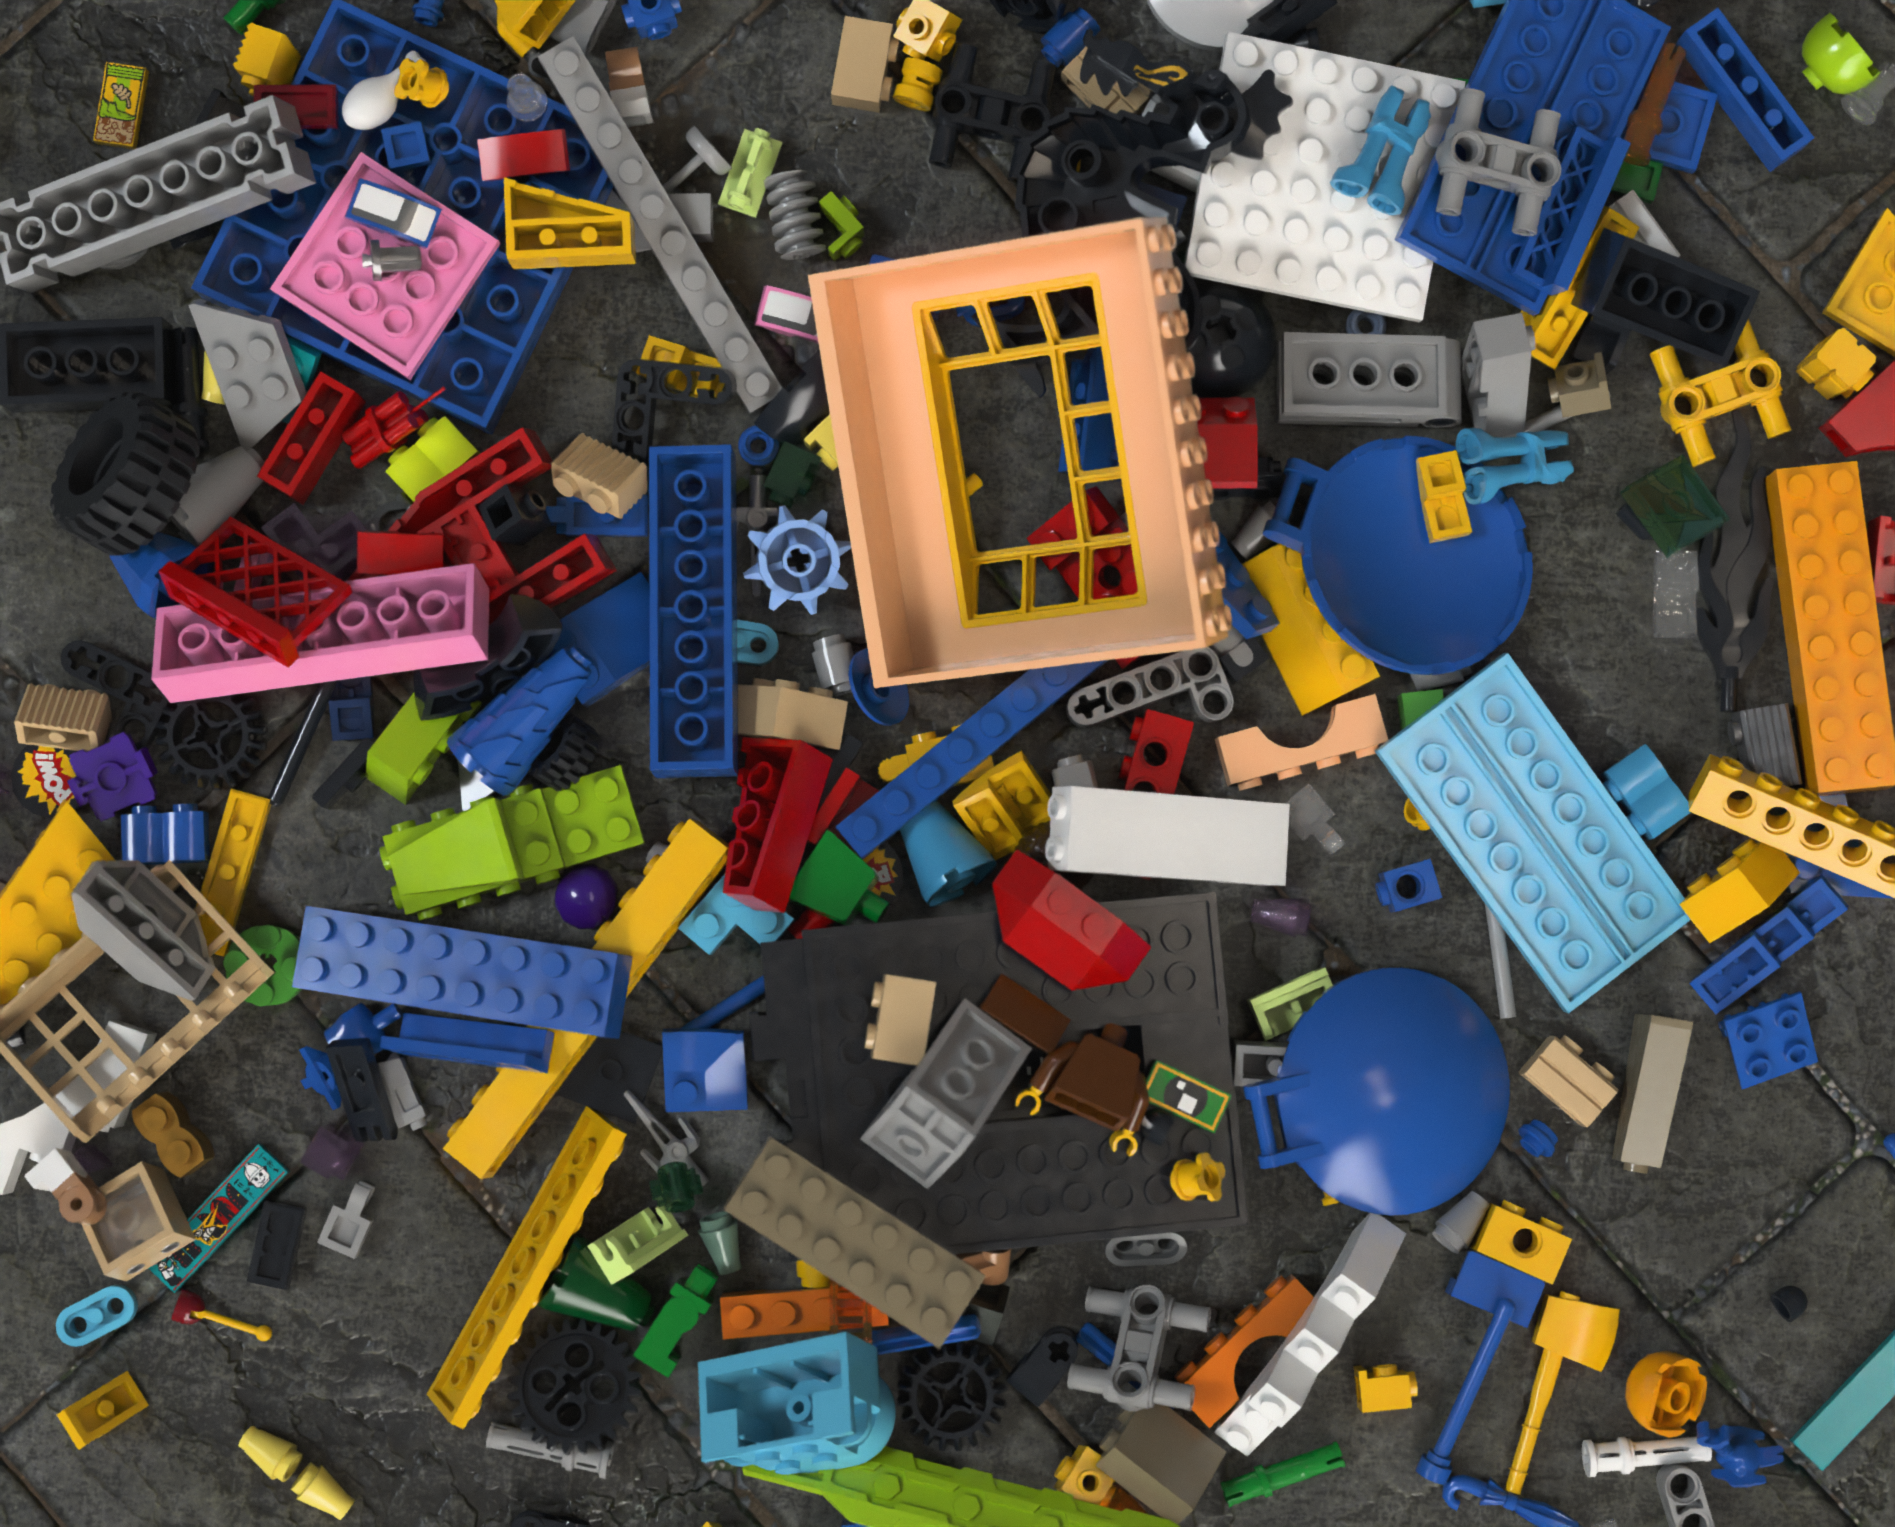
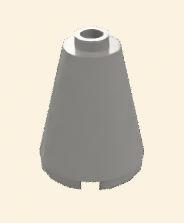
(216, 493)

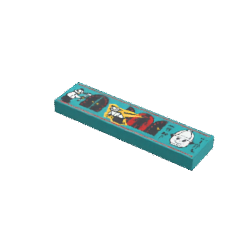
(222, 1215)

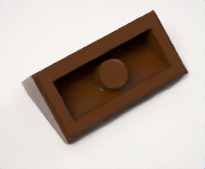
(1025, 1014)

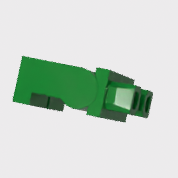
(677, 1317)

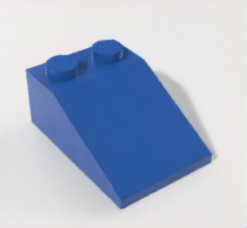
(613, 634)

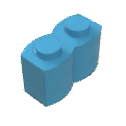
(1645, 792)

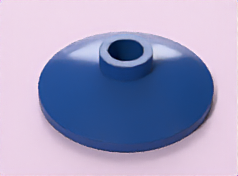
(882, 704)

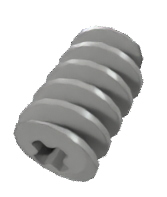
(792, 215)

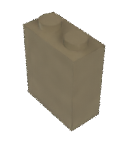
(1160, 1460)

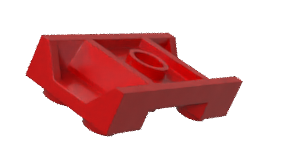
(1103, 521)

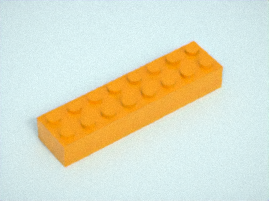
(1831, 628)

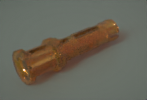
(1646, 120)

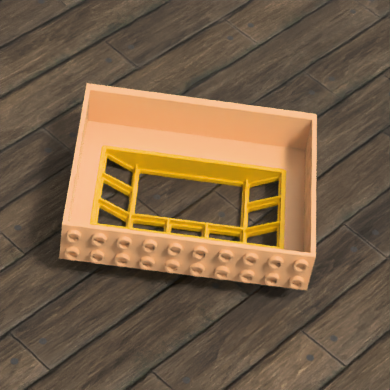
(908, 473)

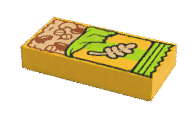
(121, 105)

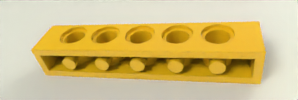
(1788, 831)

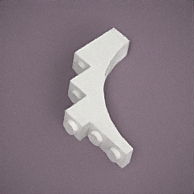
(43, 1131)
(1316, 1337)

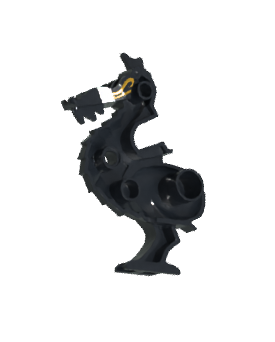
(1202, 126)

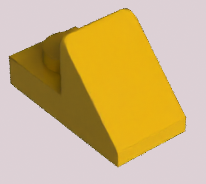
(102, 1410)

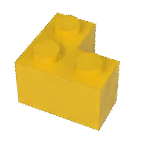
(1740, 890)

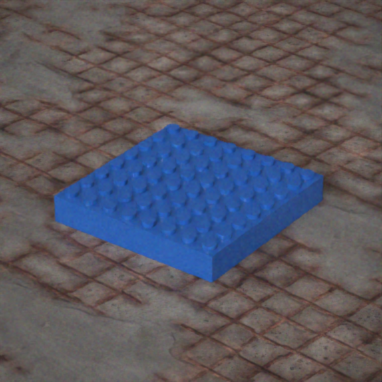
(506, 308)

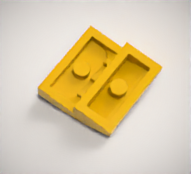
(1004, 804)

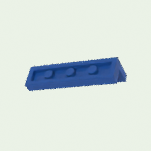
(1583, 216)
(472, 1043)

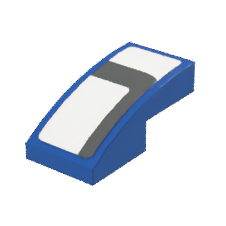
(393, 213)

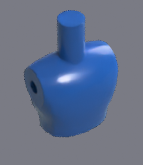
(362, 1023)

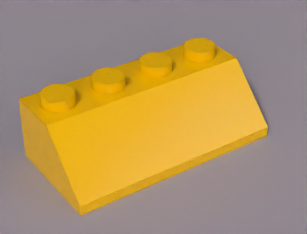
(1304, 646)

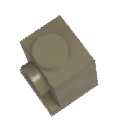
(1581, 387)

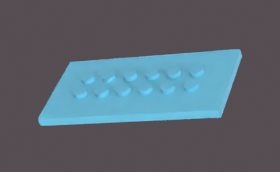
(1535, 832)

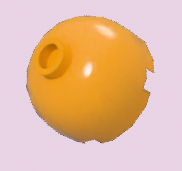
(1665, 1392)

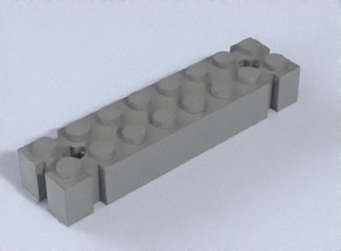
(153, 194)

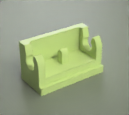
(1282, 1006)
(636, 1243)

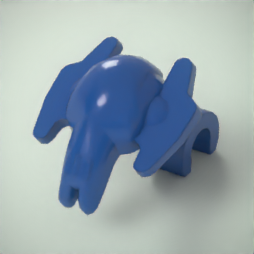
(1738, 1453)

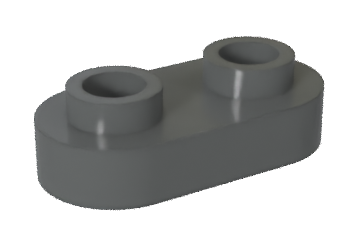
(1146, 1249)

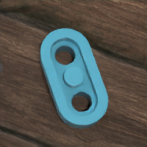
(749, 632)
(97, 1314)

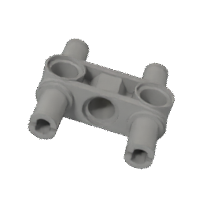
(1498, 162)
(1139, 1348)

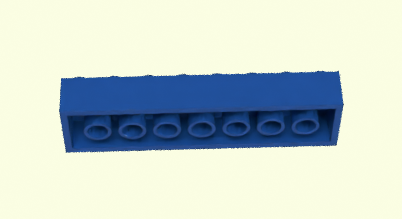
(693, 611)
(462, 972)

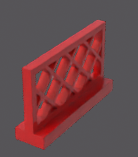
(240, 617)

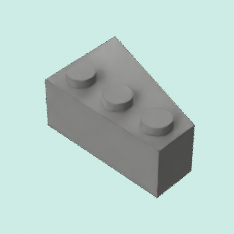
(1497, 373)

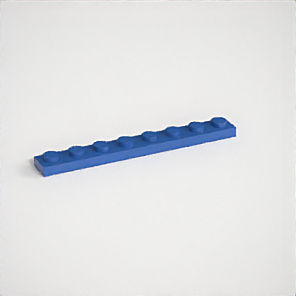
(959, 754)

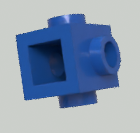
(652, 17)

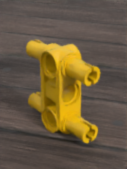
(1720, 393)

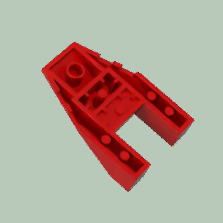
(452, 509)

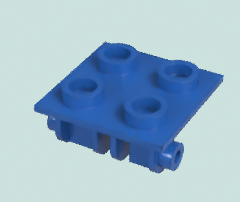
(1769, 1039)

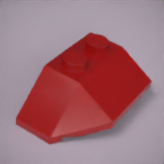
(1063, 927)

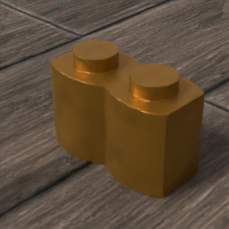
(178, 1143)

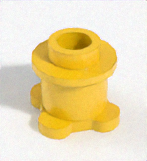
(421, 83)
(1198, 1178)

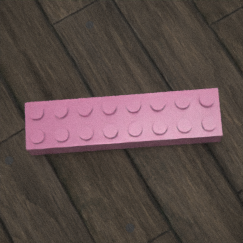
(378, 630)

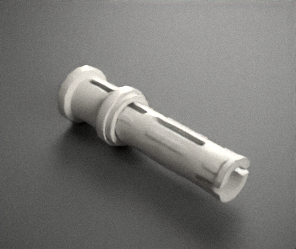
(1624, 1453)

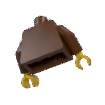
(1096, 1082)

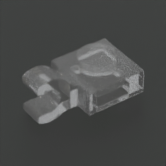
(1310, 815)

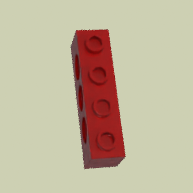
(1170, 734)

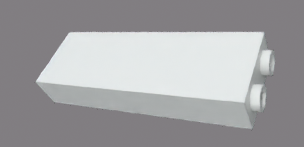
(1167, 836)

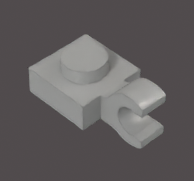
(347, 1226)

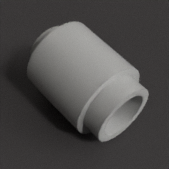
(832, 663)

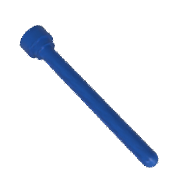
(1436, 1462)

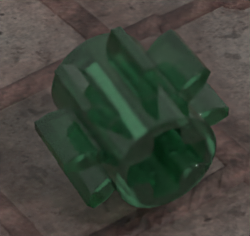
(676, 1187)

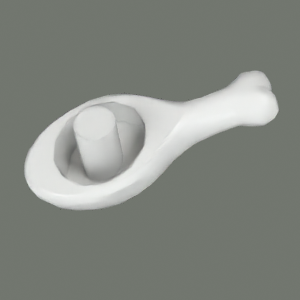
(373, 99)

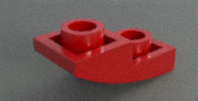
(523, 154)
(398, 552)

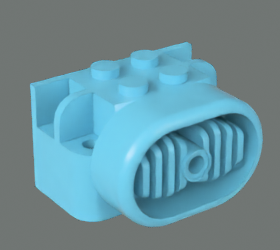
(796, 1406)

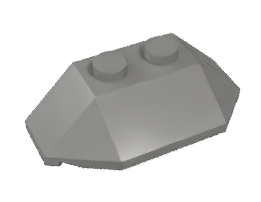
(143, 926)

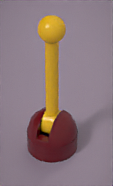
(191, 1309)

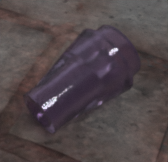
(1283, 915)

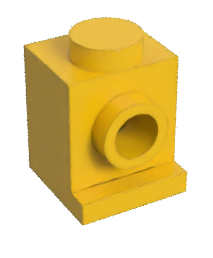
(1384, 1388)

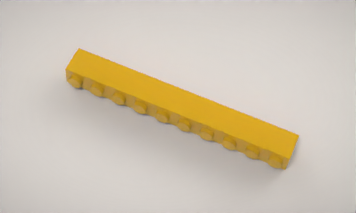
(639, 930)

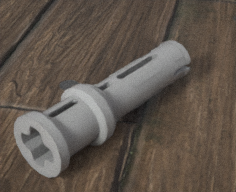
(515, 1440)

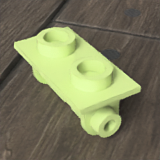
(750, 167)

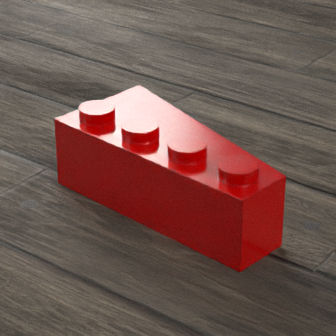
(773, 820)

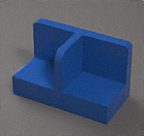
(1487, 1282)

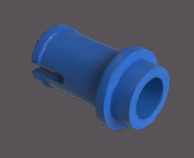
(428, 12)

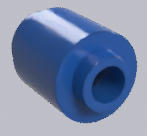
(1065, 38)

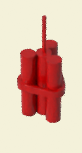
(385, 428)

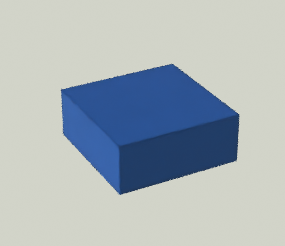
(406, 146)

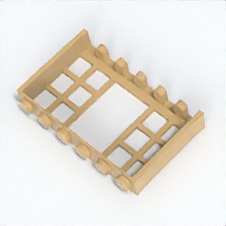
(66, 967)

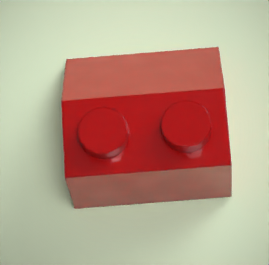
(1231, 441)

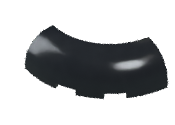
(798, 406)
(516, 640)

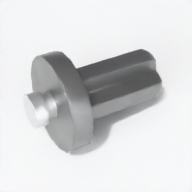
(391, 259)

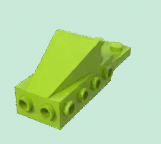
(508, 842)

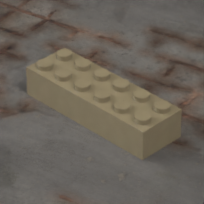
(854, 1241)

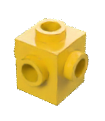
(927, 30)
(1074, 1469)

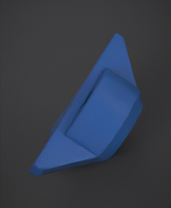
(320, 1076)

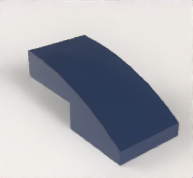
(352, 709)

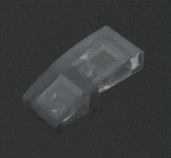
(1675, 595)

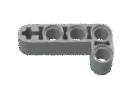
(1146, 694)

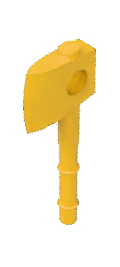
(1568, 1330)

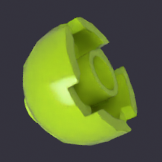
(1835, 58)

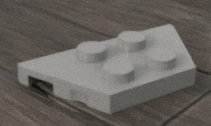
(250, 367)

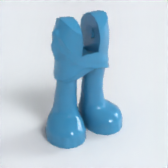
(1357, 177)
(1483, 482)

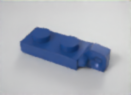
(576, 517)

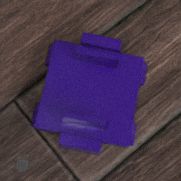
(112, 776)

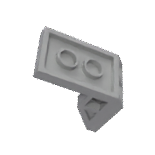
(947, 1095)

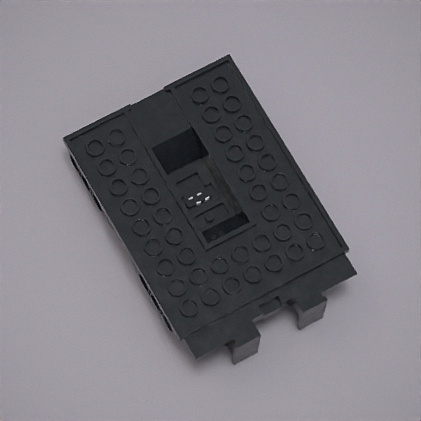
(1022, 1174)

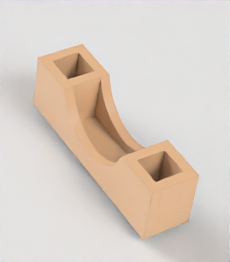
(1351, 728)

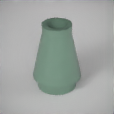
(721, 1239)

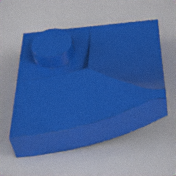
(704, 1069)

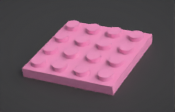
(406, 310)

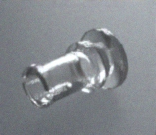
(525, 98)
(1869, 99)

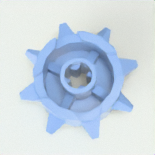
(809, 539)

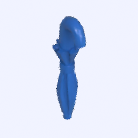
(1492, 1494)

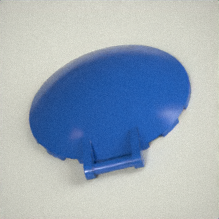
(1382, 579)
(1387, 1092)

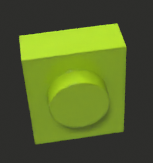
(842, 216)

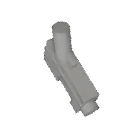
(402, 1093)

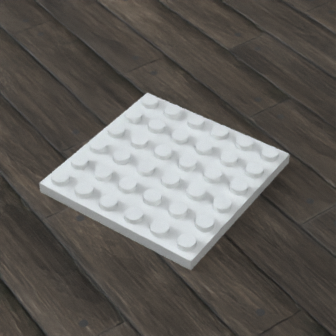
(1279, 218)

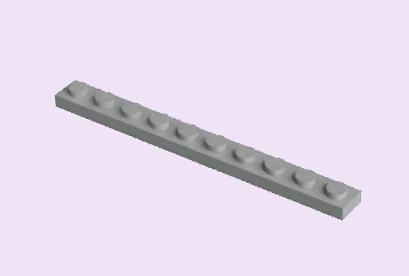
(660, 222)

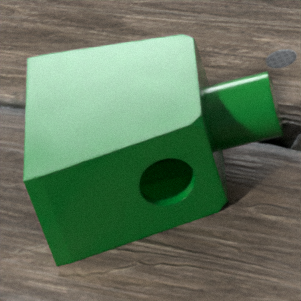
(838, 884)

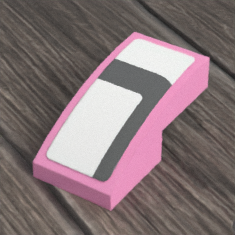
(787, 313)

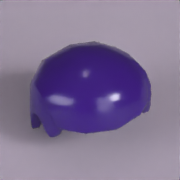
(586, 896)

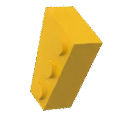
(564, 231)

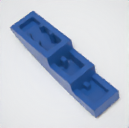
(1768, 944)

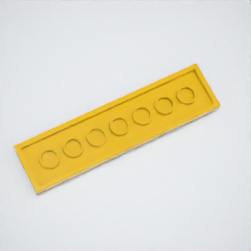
(526, 1266)

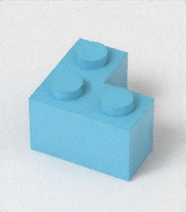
(720, 914)

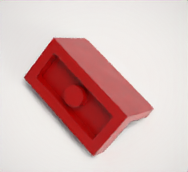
(844, 799)

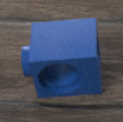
(1426, 886)

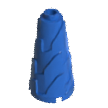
(520, 723)

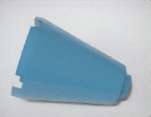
(944, 855)

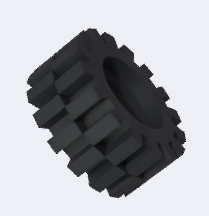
(565, 753)

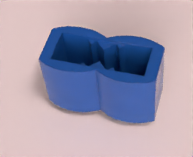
(166, 836)

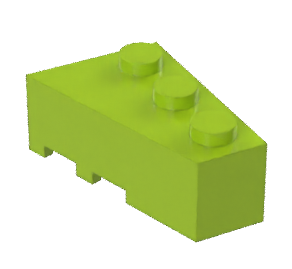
(410, 748)

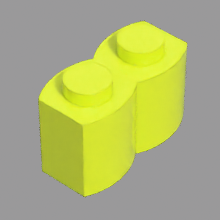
(431, 457)

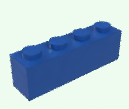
(1744, 90)

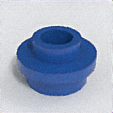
(757, 459)
(1537, 1138)

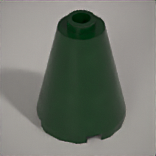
(584, 1291)

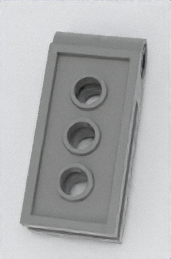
(1426, 363)

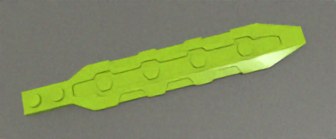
(918, 1493)

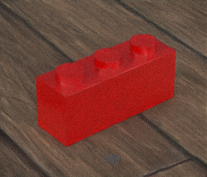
(311, 438)

